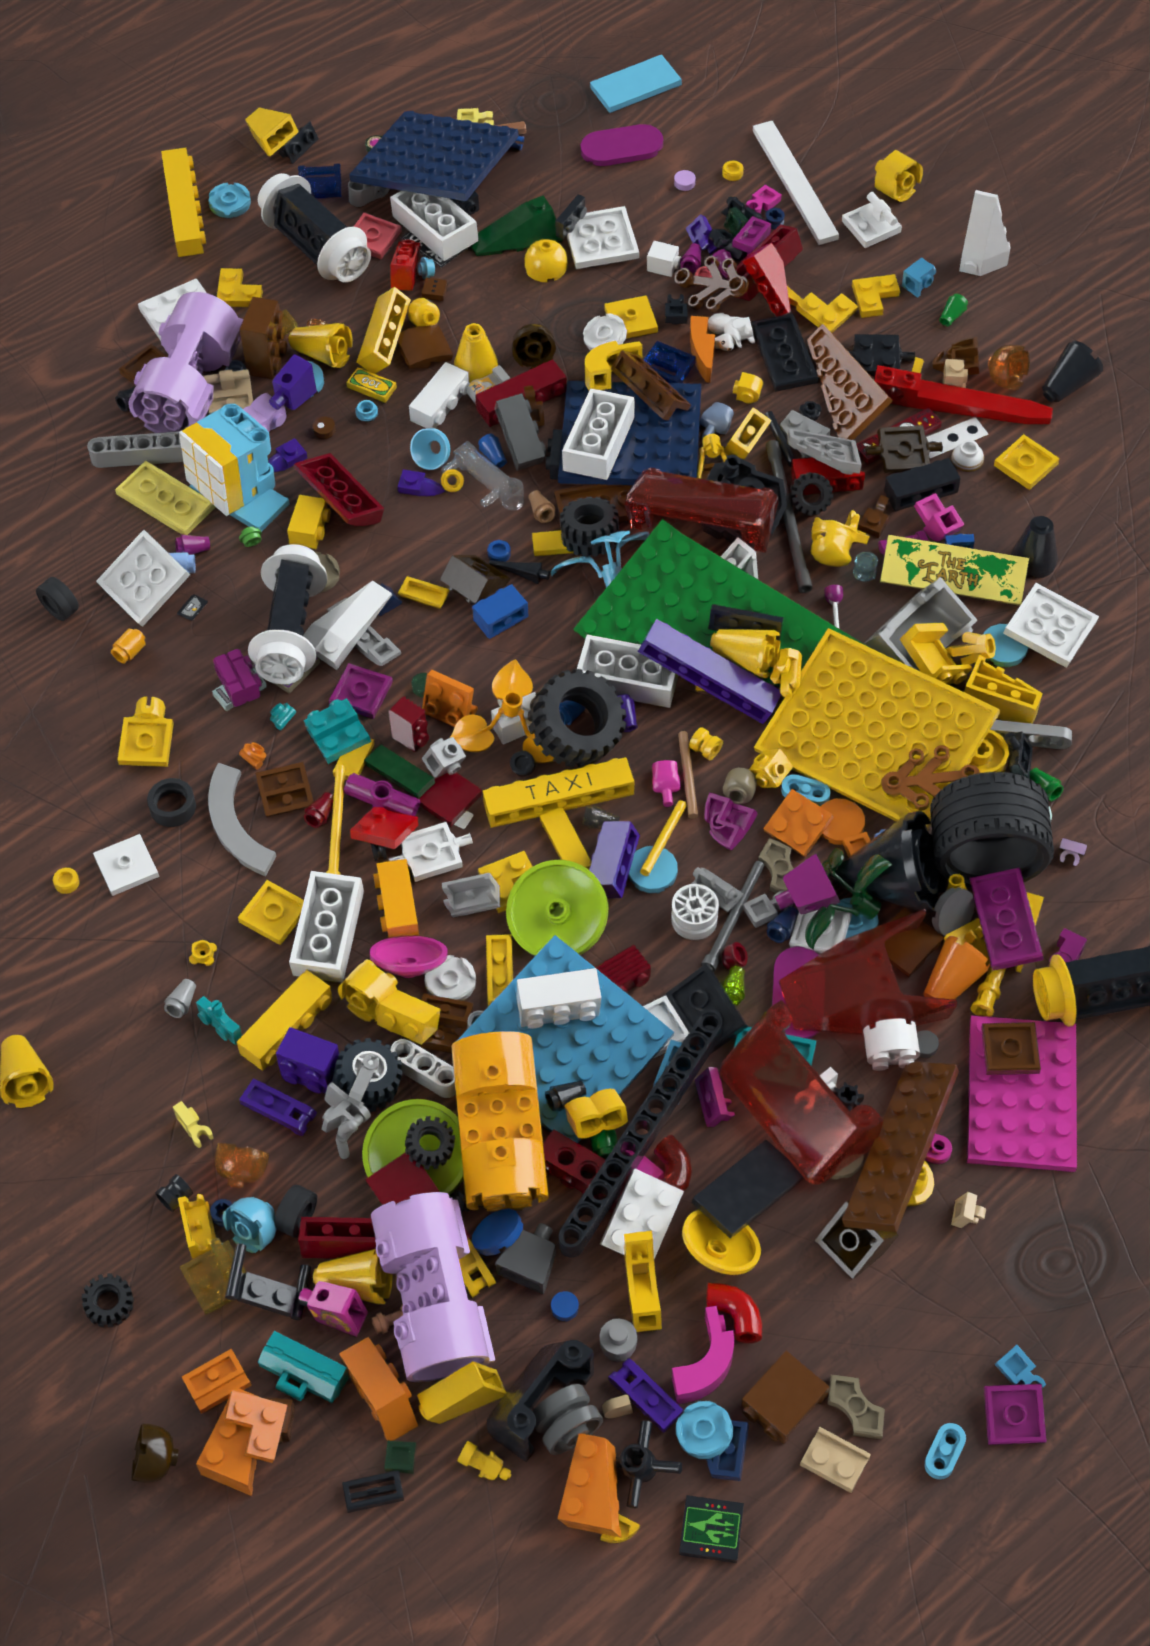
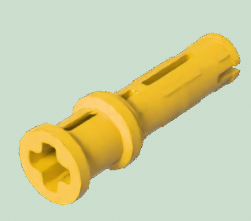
(988, 993)

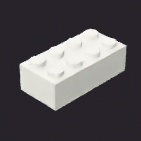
(435, 222)
(598, 434)
(628, 670)
(327, 926)

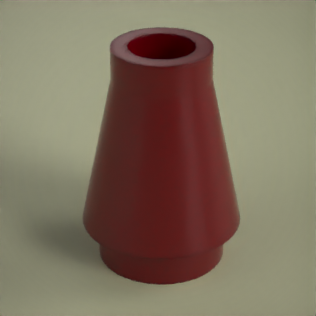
(319, 811)

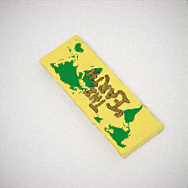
(963, 569)

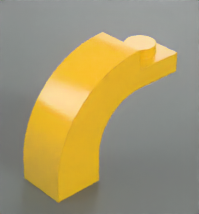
(599, 363)
(642, 1281)

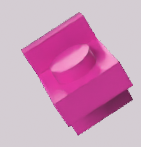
(938, 520)

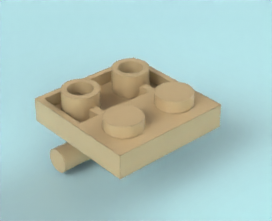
(230, 388)

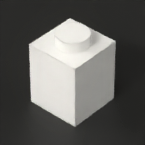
(663, 258)

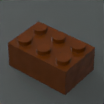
(263, 337)

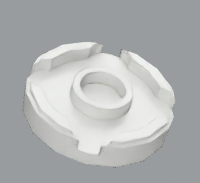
(604, 330)
(452, 979)

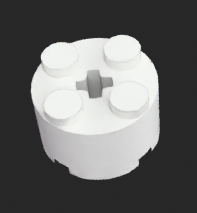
(891, 1043)

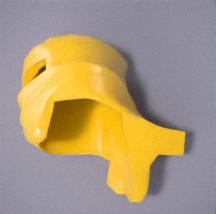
(835, 546)

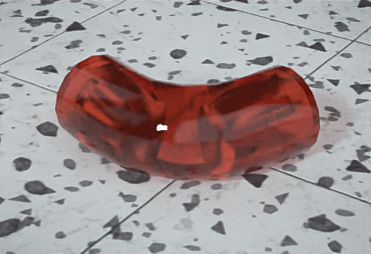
(676, 1162)

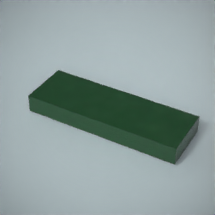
(399, 771)

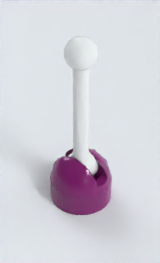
(834, 595)

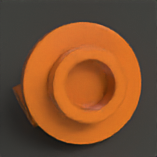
(253, 754)

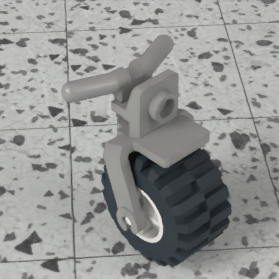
(362, 1079)

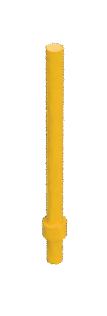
(337, 820)

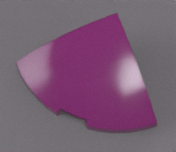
(728, 820)

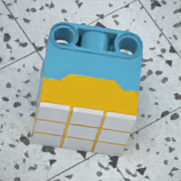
(228, 458)

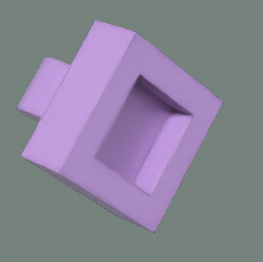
(1073, 848)

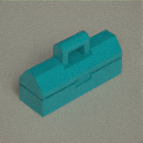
(311, 1369)

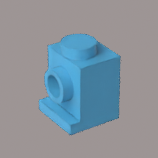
(918, 276)

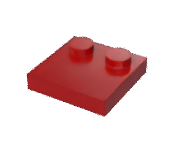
(384, 827)

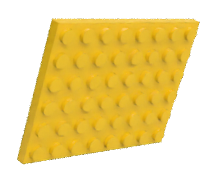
(865, 715)

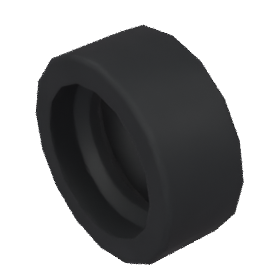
(166, 787)

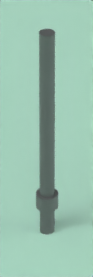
(712, 958)

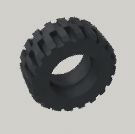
(596, 698)

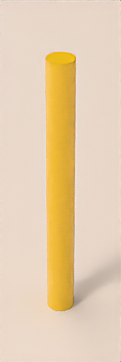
(663, 838)

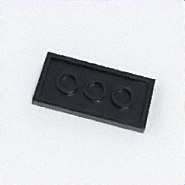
(784, 352)
(747, 1188)

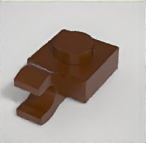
(536, 407)
(875, 520)

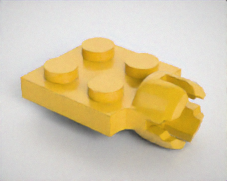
(146, 735)

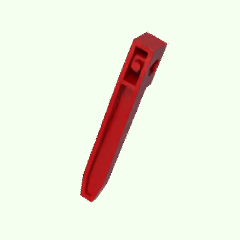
(909, 390)

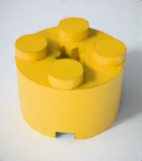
(898, 176)
(366, 990)

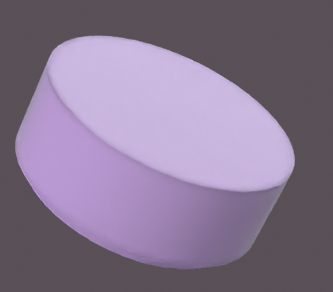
(684, 180)

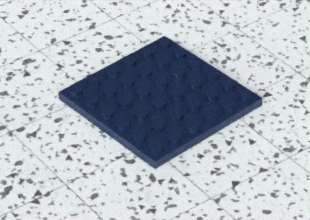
(434, 155)
(650, 440)

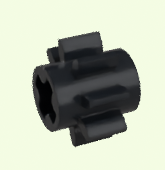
(850, 1093)

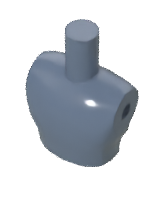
(716, 419)

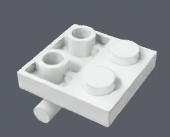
(872, 222)

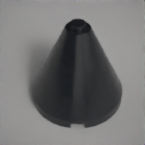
(912, 877)

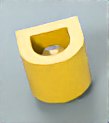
(748, 388)

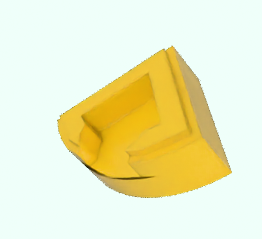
(627, 1527)

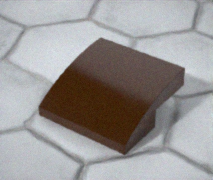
(423, 345)
(284, 789)
(911, 948)
(451, 1024)

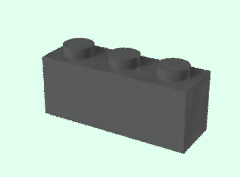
(520, 431)

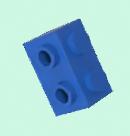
(500, 611)

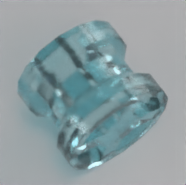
(869, 562)

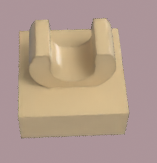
(967, 1211)

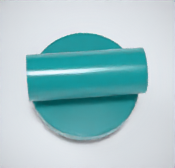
(282, 715)

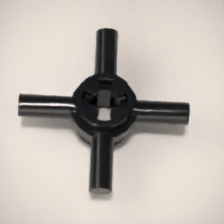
(632, 1455)

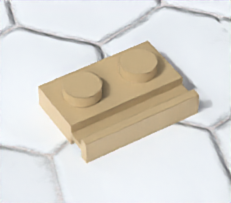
(835, 1459)

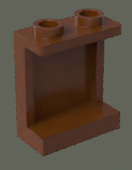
(783, 1397)

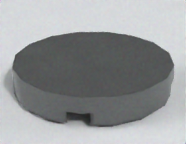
(953, 910)

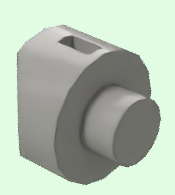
(618, 1339)

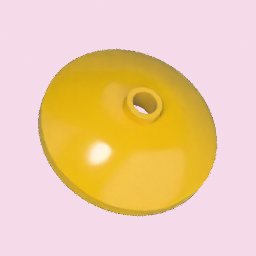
(716, 1249)

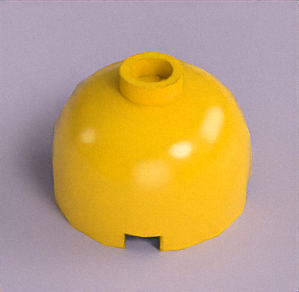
(545, 260)

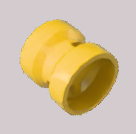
(705, 743)

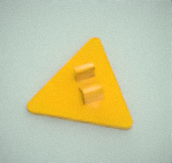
(971, 934)

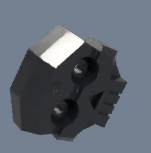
(742, 473)

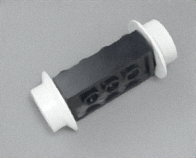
(311, 227)
(282, 651)

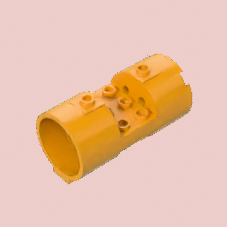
(499, 1121)

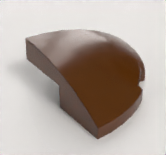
(961, 350)

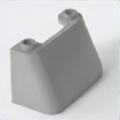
(931, 605)

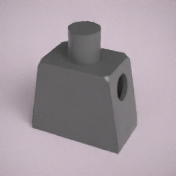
(529, 1259)

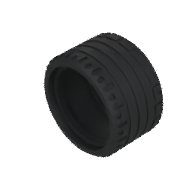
(991, 826)

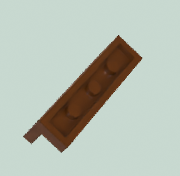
(648, 384)

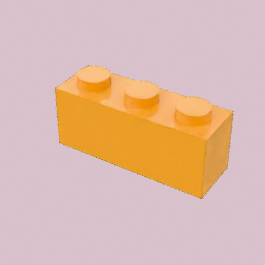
(396, 899)

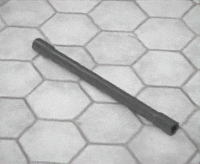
(801, 572)

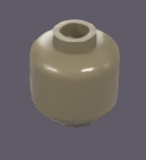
(740, 785)

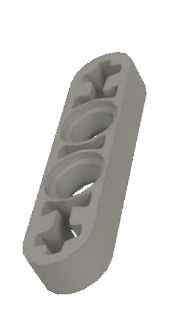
(1049, 736)

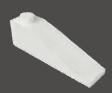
(344, 625)

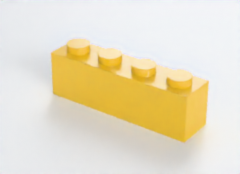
(383, 331)
(292, 1009)

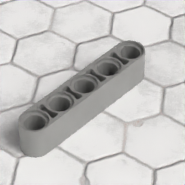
(135, 449)

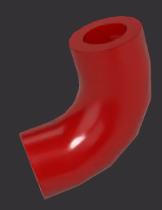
(740, 1307)

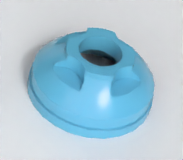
(421, 448)

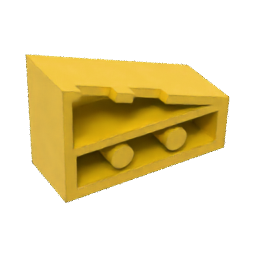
(1012, 697)

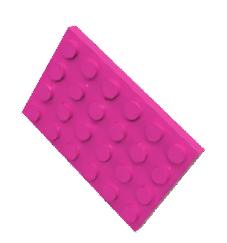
(1024, 1116)

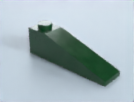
(518, 229)

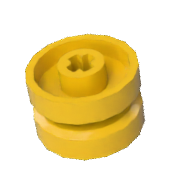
(991, 754)

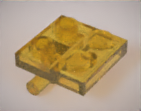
(210, 1274)

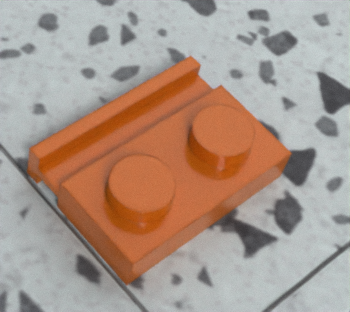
(215, 1380)

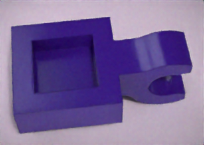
(699, 233)

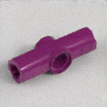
(369, 790)

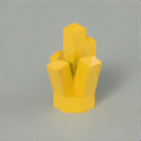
(977, 645)
(787, 670)

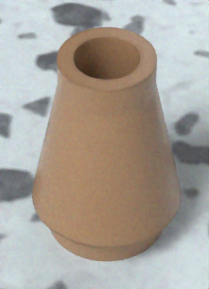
(542, 508)

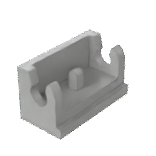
(471, 894)

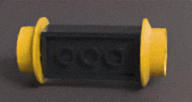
(1093, 985)

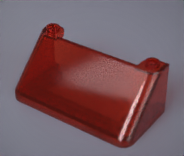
(703, 502)
(795, 1101)

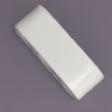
(430, 1078)

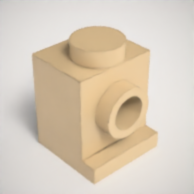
(954, 373)

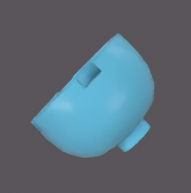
(251, 1223)

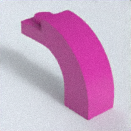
(703, 1377)

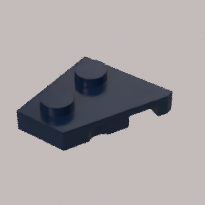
(730, 1462)

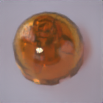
(1008, 366)
(240, 1164)

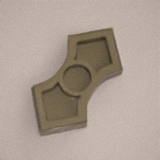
(777, 860)
(864, 1416)

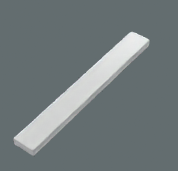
(795, 183)

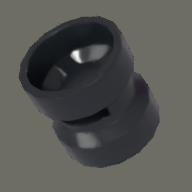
(175, 1189)

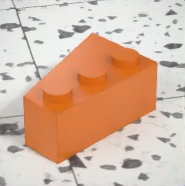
(380, 1388)
(224, 1455)
(591, 1488)

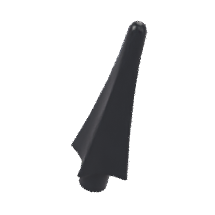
(530, 571)

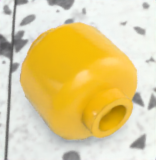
(423, 312)

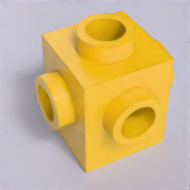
(771, 768)

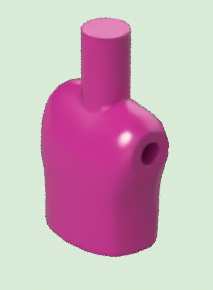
(665, 780)

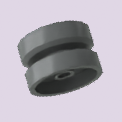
(564, 1417)

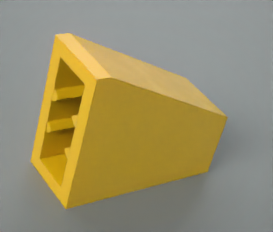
(271, 129)
(461, 1393)

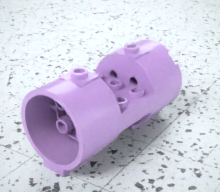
(198, 338)
(439, 1324)

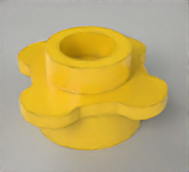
(203, 946)

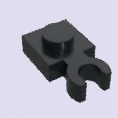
(676, 310)

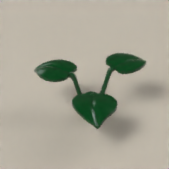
(861, 900)

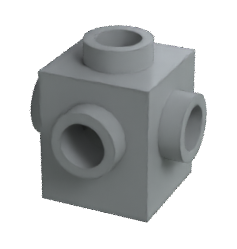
(444, 757)

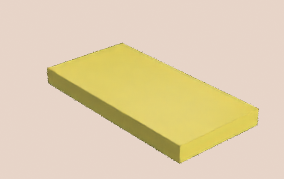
(165, 498)

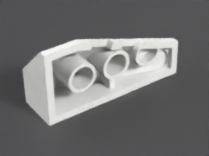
(985, 239)

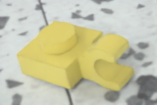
(474, 116)
(188, 1119)

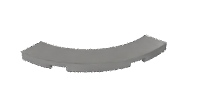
(227, 826)

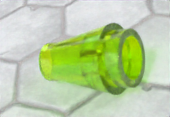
(735, 984)

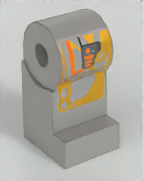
(479, 385)

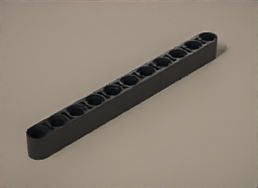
(639, 1143)

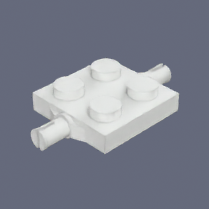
(432, 851)

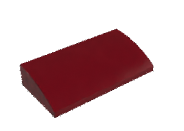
(340, 490)

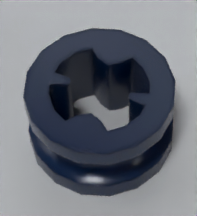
(775, 213)
(216, 1206)

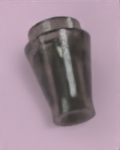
(596, 816)

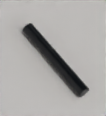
(779, 436)

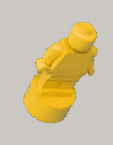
(489, 1464)

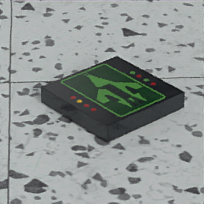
(711, 1529)

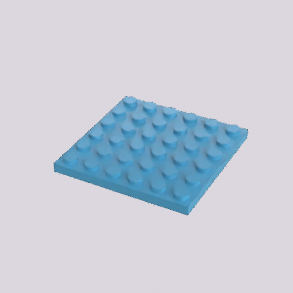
(598, 1051)

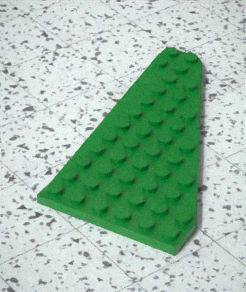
(678, 583)

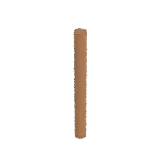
(688, 775)

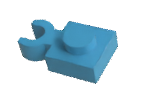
(1017, 1367)

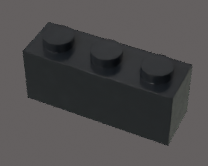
(921, 482)

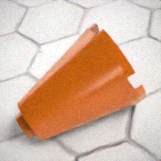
(955, 970)

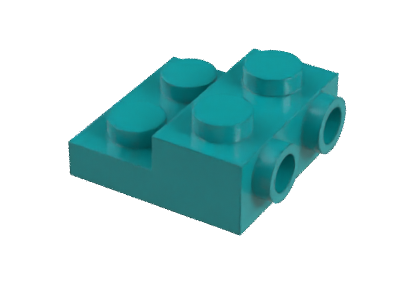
(336, 730)

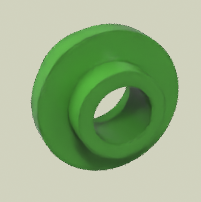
(250, 536)

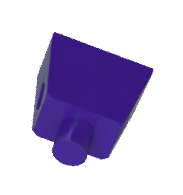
(293, 384)

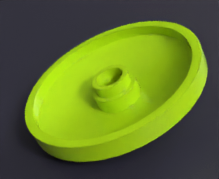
(557, 901)
(388, 1134)

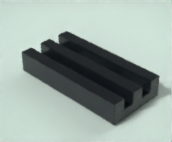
(373, 1502)

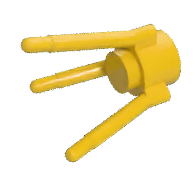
(711, 448)

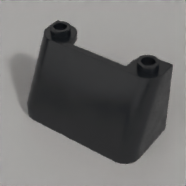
(512, 1418)

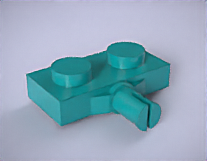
(214, 1014)

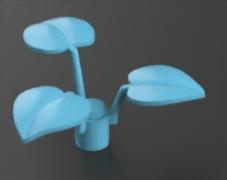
(613, 568)

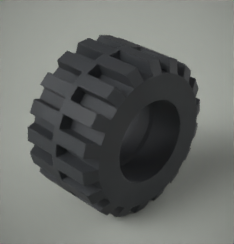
(587, 521)

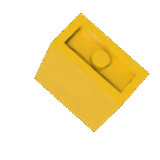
(930, 655)

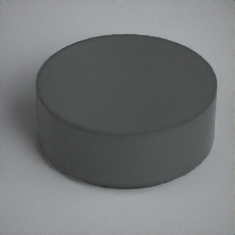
(927, 1043)

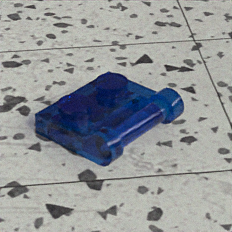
(323, 186)
(672, 360)

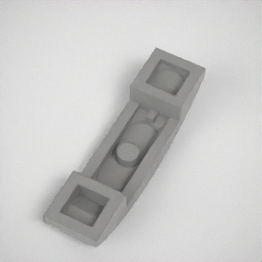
(374, 646)

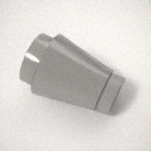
(179, 1000)

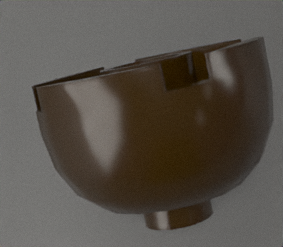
(533, 345)
(153, 1454)

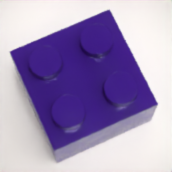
(307, 1060)

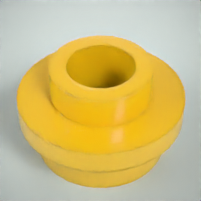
(459, 480)

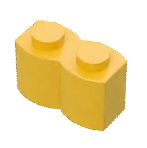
(596, 1113)

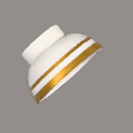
(967, 456)

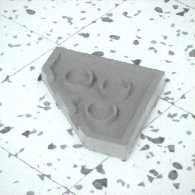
(831, 450)

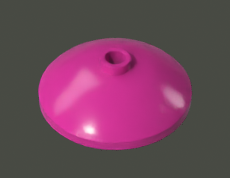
(408, 955)

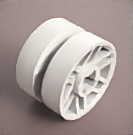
(694, 911)

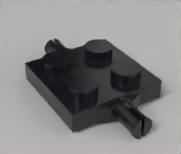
(879, 350)

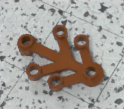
(924, 779)

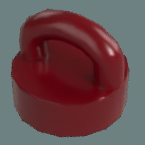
(734, 955)

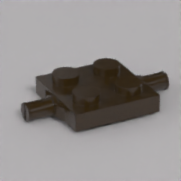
(903, 448)

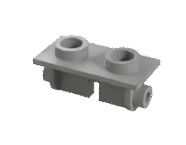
(726, 894)

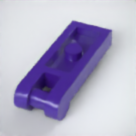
(277, 1106)
(646, 1395)

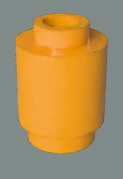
(128, 645)

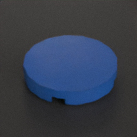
(497, 1231)

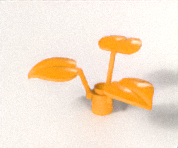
(510, 686)

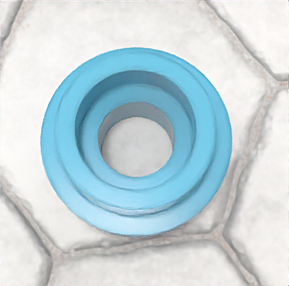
(426, 267)
(366, 410)

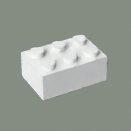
(558, 998)

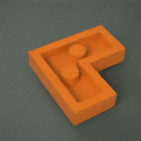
(263, 1418)

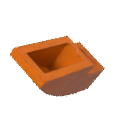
(702, 346)

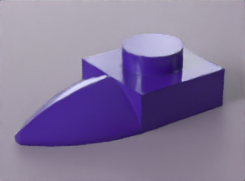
(287, 455)
(417, 484)

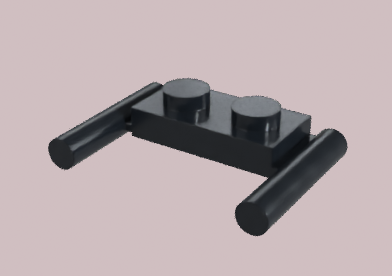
(263, 1291)

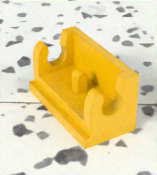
(197, 1224)

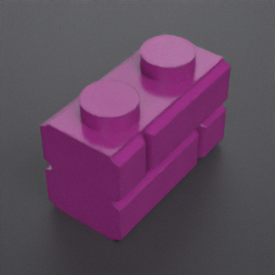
(237, 677)

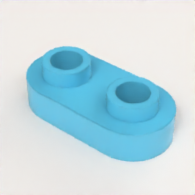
(806, 787)
(943, 1452)

